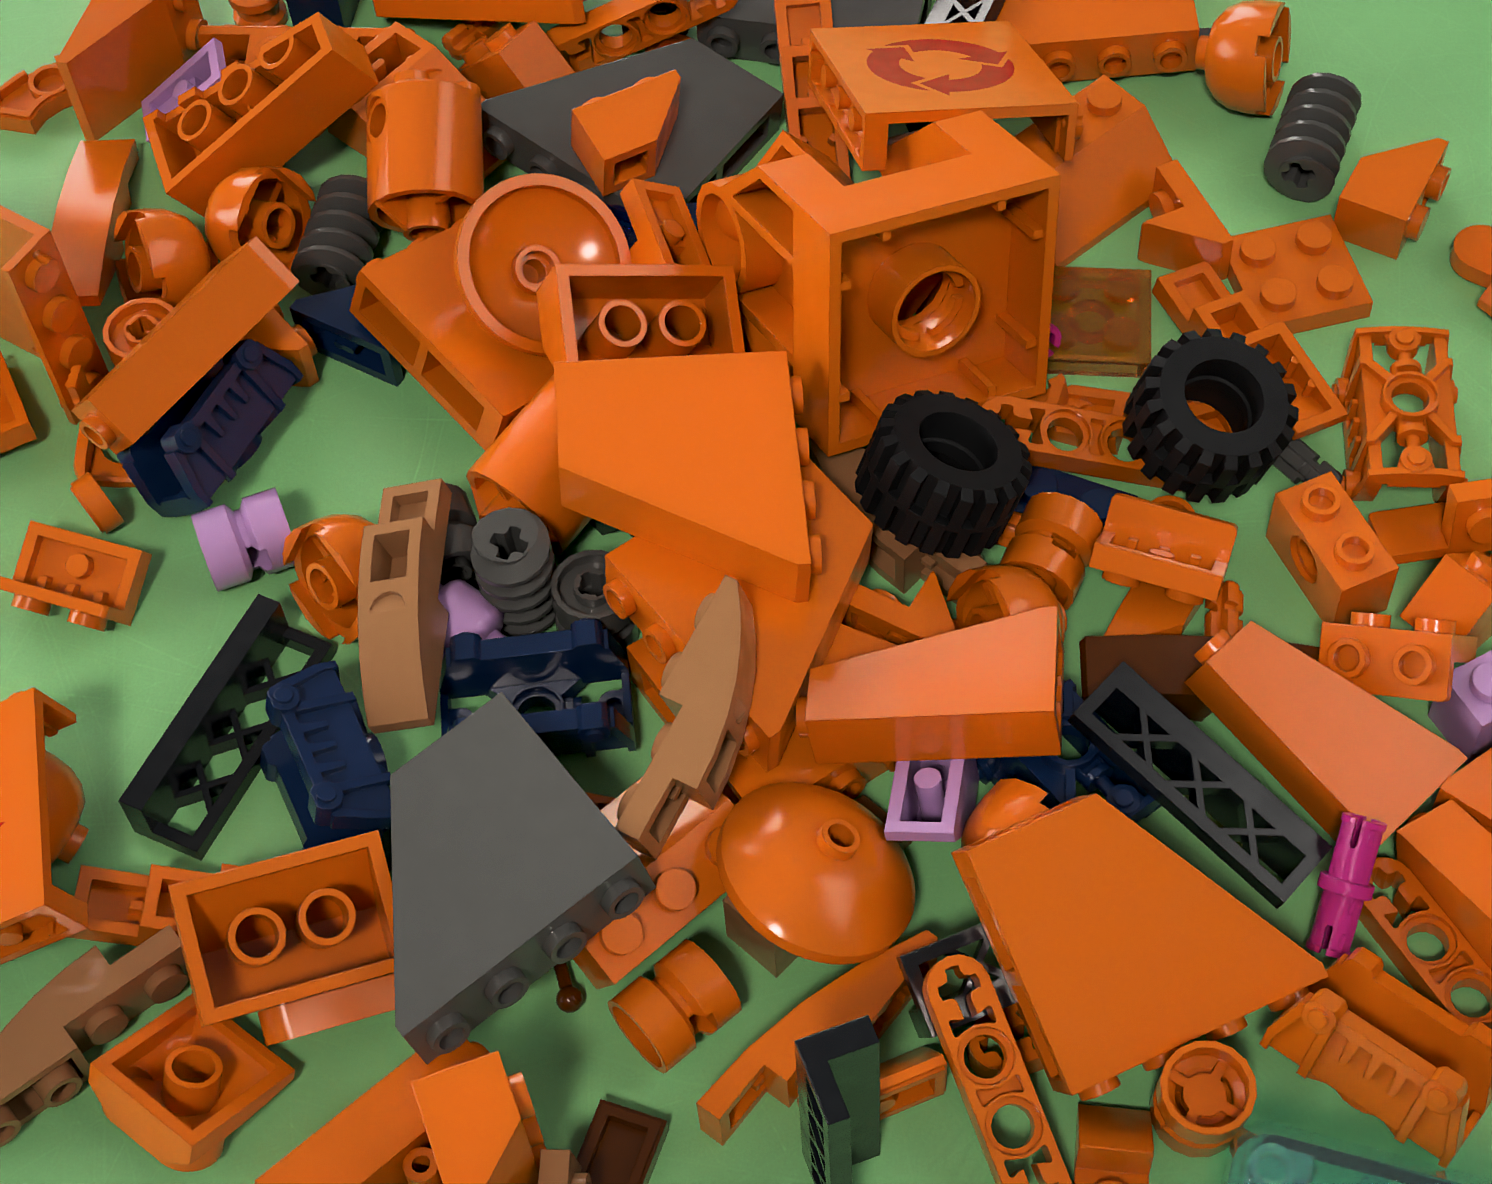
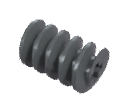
(1312, 136)
(336, 237)
(515, 569)

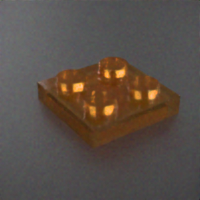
(1101, 321)

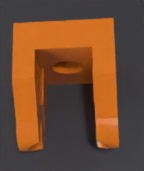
(833, 263)

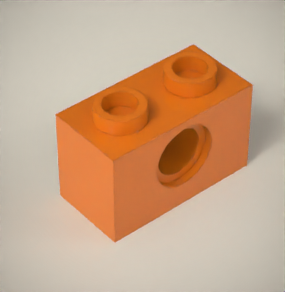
(1331, 550)

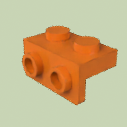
(1164, 548)
(77, 573)
(1396, 660)

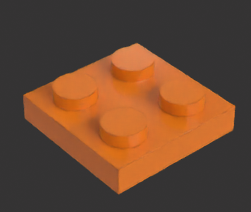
(1299, 275)

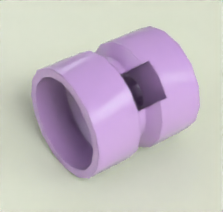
(243, 538)

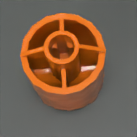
(423, 153)
(524, 471)

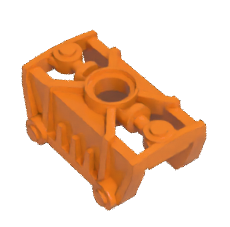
(1367, 396)
(1390, 1053)

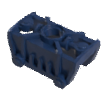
(210, 430)
(546, 672)
(326, 760)
(1060, 776)

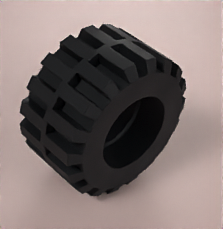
(1235, 383)
(942, 473)

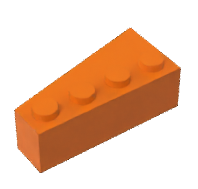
(259, 109)

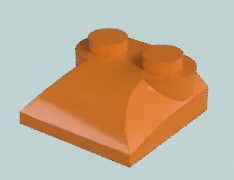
(186, 1085)

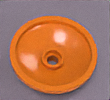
(536, 224)
(815, 873)

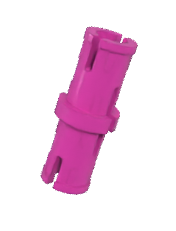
(1346, 885)

